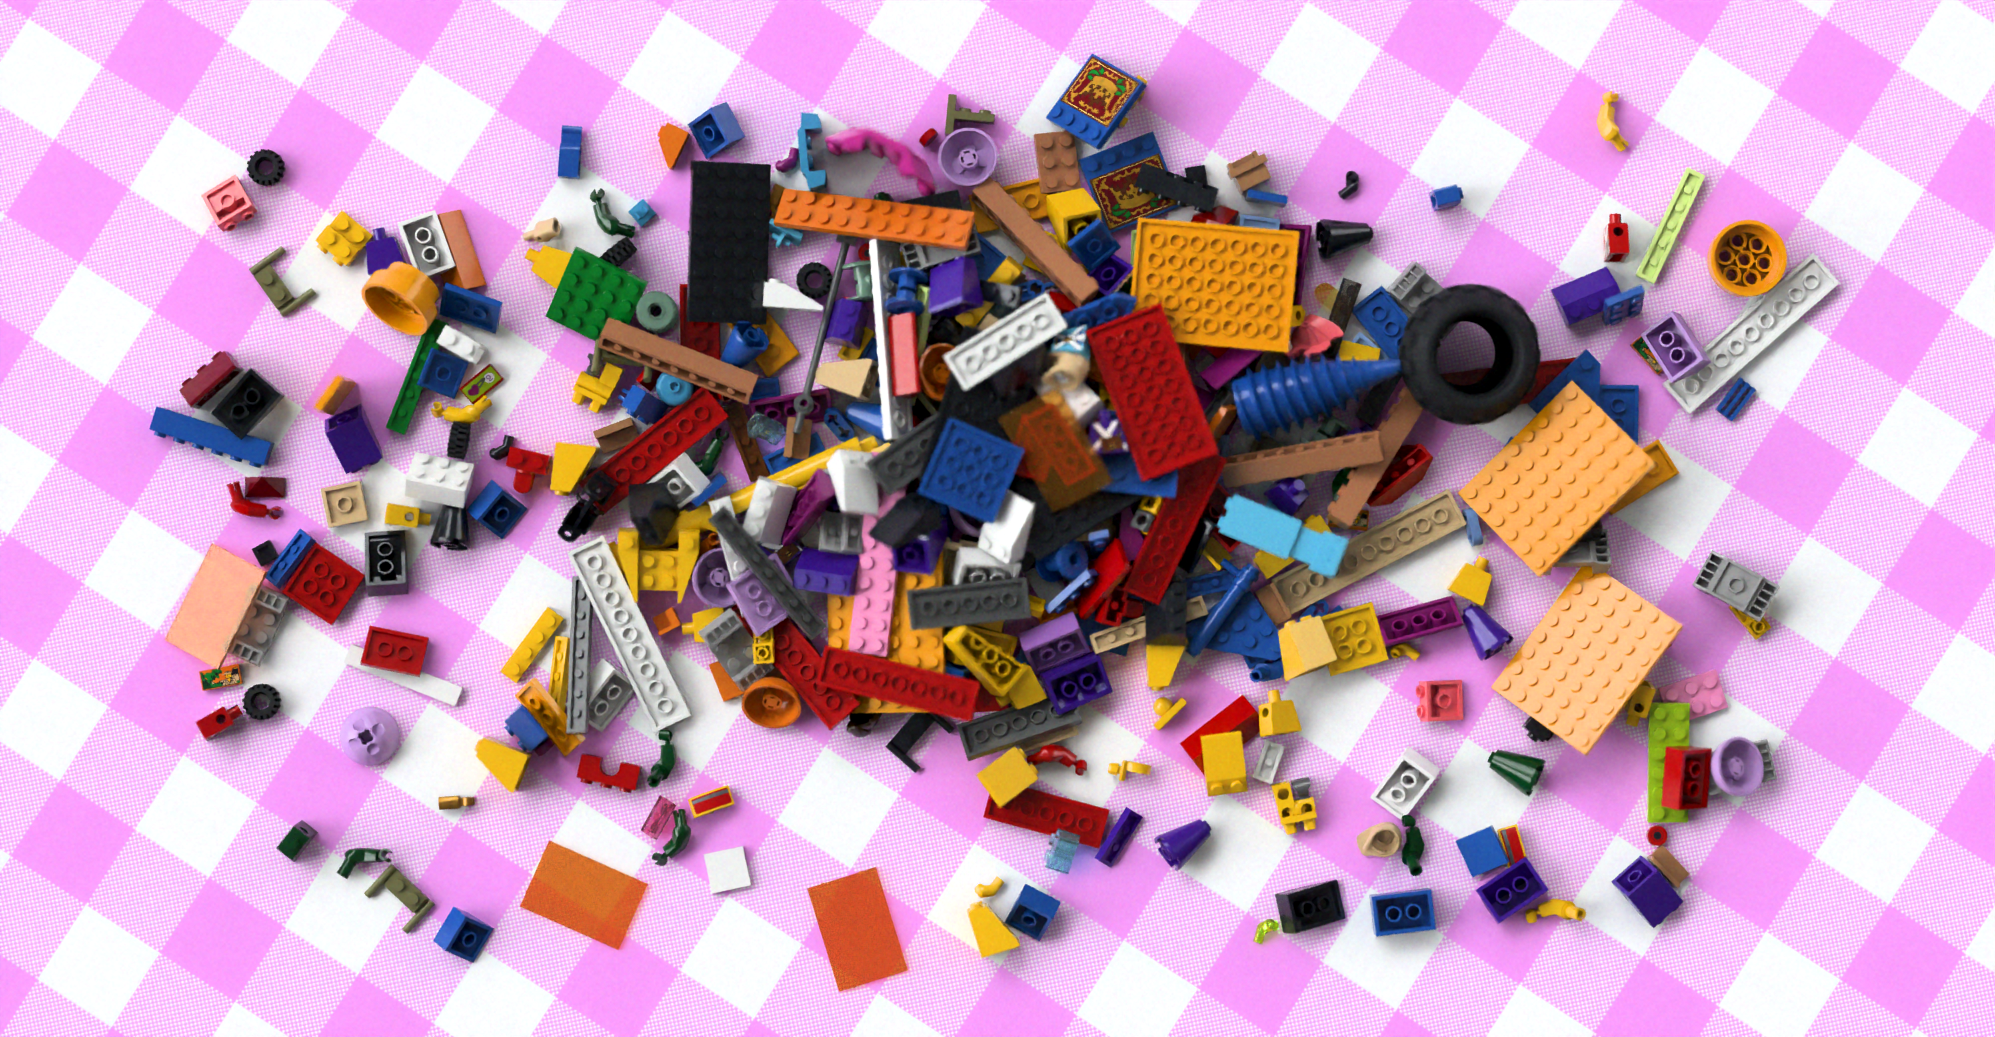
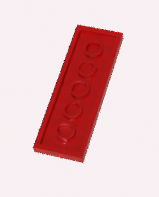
(1047, 812)

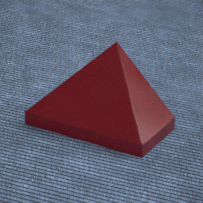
(265, 487)

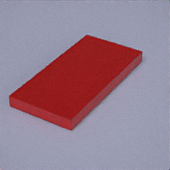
(699, 336)
(1112, 568)

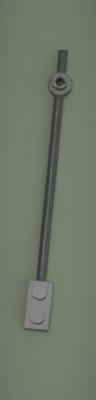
(845, 241)

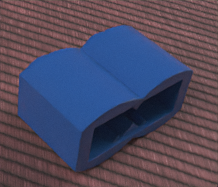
(1446, 197)

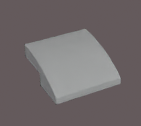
(841, 533)

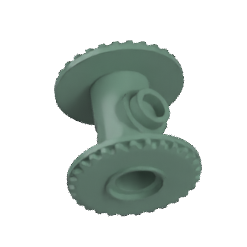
(863, 276)
(657, 300)
(1328, 429)

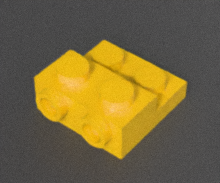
(343, 239)

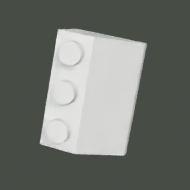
(427, 244)
(769, 510)
(608, 694)

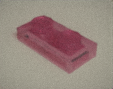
(658, 817)

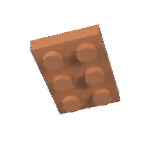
(1056, 162)

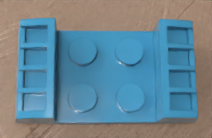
(810, 124)

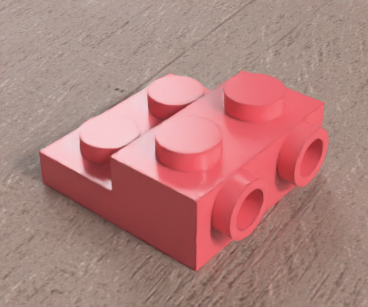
(229, 204)
(1440, 700)

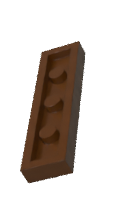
(746, 445)

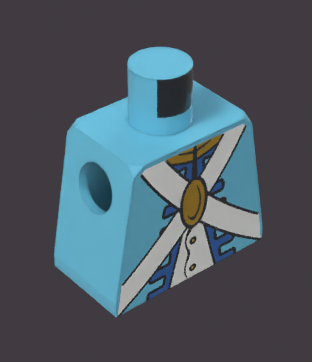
(1071, 341)

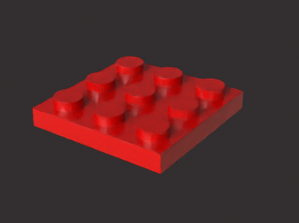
(324, 583)

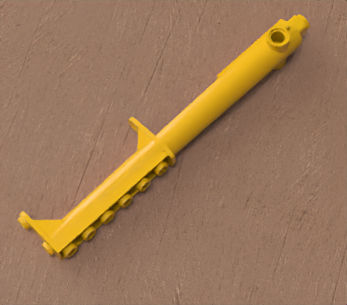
(795, 475)

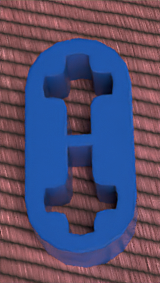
(841, 421)
(1311, 608)

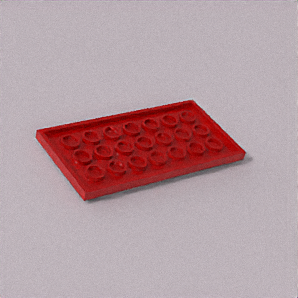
(1151, 392)

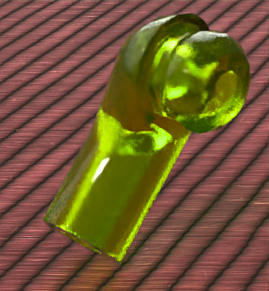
(1263, 928)

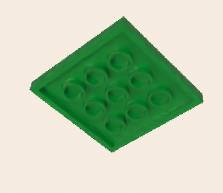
(593, 293)

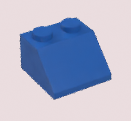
(716, 130)
(496, 509)
(1032, 912)
(463, 934)

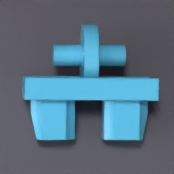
(785, 235)

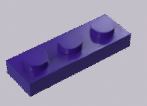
(1118, 837)

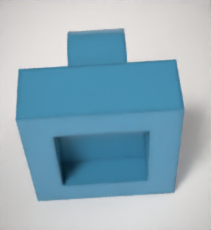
(642, 212)

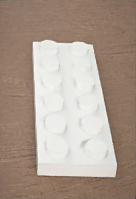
(1005, 341)

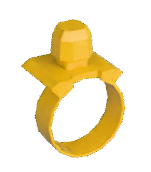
(1115, 769)

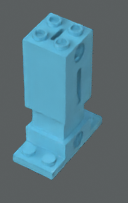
(1281, 535)

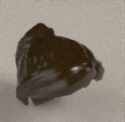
(862, 723)

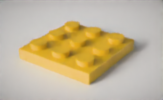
(1354, 638)

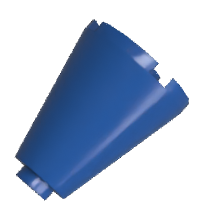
(744, 344)
(867, 417)

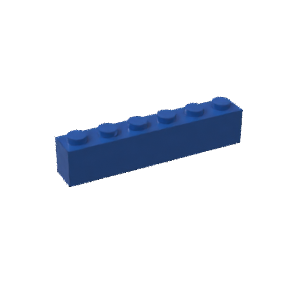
(212, 436)

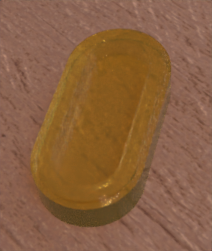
(1326, 295)

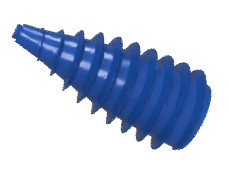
(1303, 391)

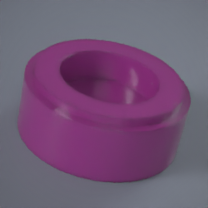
(544, 747)

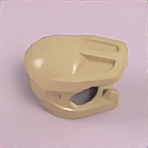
(1069, 365)
(1380, 840)

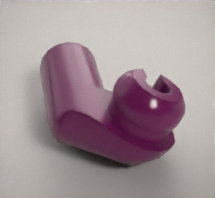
(788, 163)

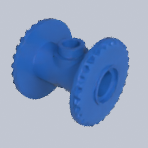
(907, 281)
(1067, 561)

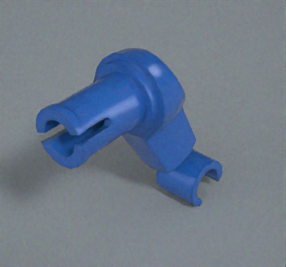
(1267, 671)

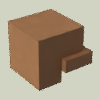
(1249, 172)

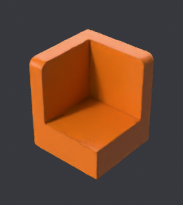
(667, 621)

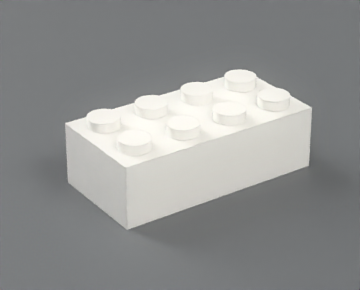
(1081, 400)

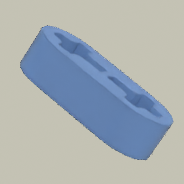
(1472, 527)

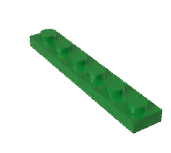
(410, 392)

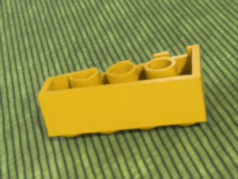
(985, 661)

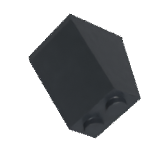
(652, 511)

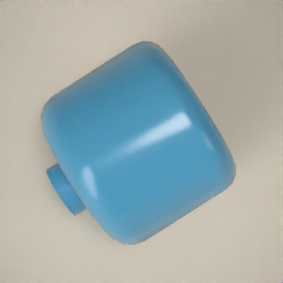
(677, 396)

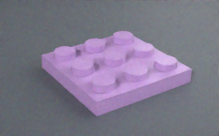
(756, 601)

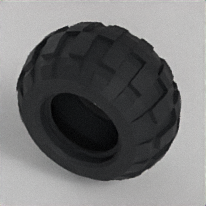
(1514, 361)

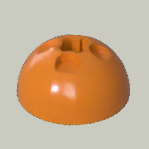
(934, 370)
(771, 703)

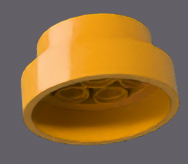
(1771, 250)
(402, 298)

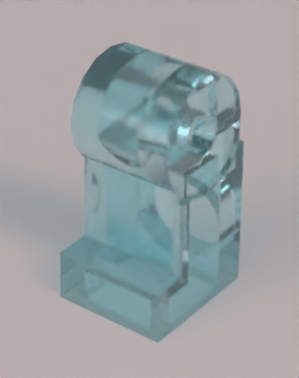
(765, 428)

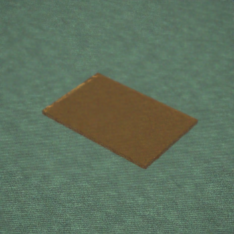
(1056, 449)
(216, 606)
(583, 895)
(857, 929)

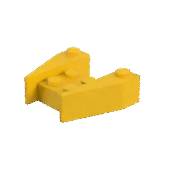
(658, 567)

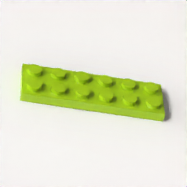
(1666, 727)

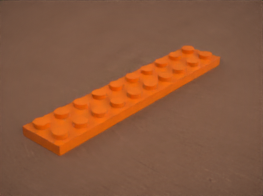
(875, 219)

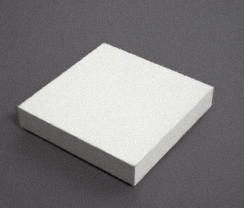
(727, 869)

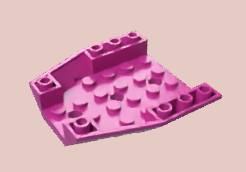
(899, 154)

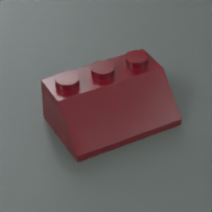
(210, 379)

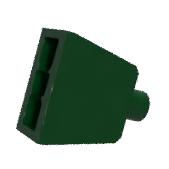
(297, 840)

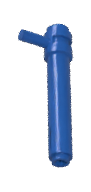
(1240, 586)

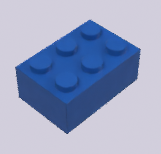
(1402, 912)

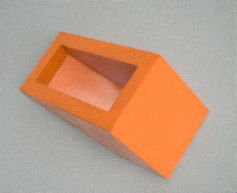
(672, 143)

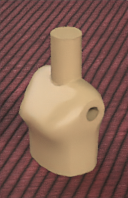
(544, 230)

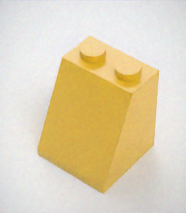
(1071, 213)
(571, 466)
(1305, 647)
(1161, 664)
(503, 761)
(1008, 776)
(990, 931)

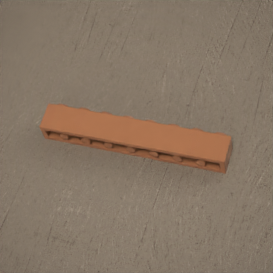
(1035, 243)
(677, 360)
(1303, 459)
(1366, 476)

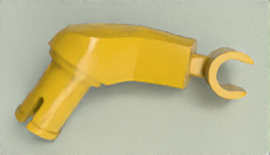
(1606, 124)
(468, 414)
(1561, 908)

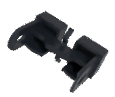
(584, 513)

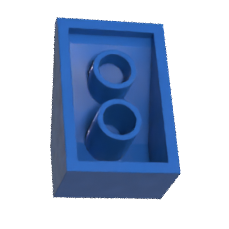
(526, 729)

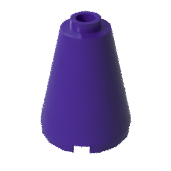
(1485, 632)
(1183, 842)

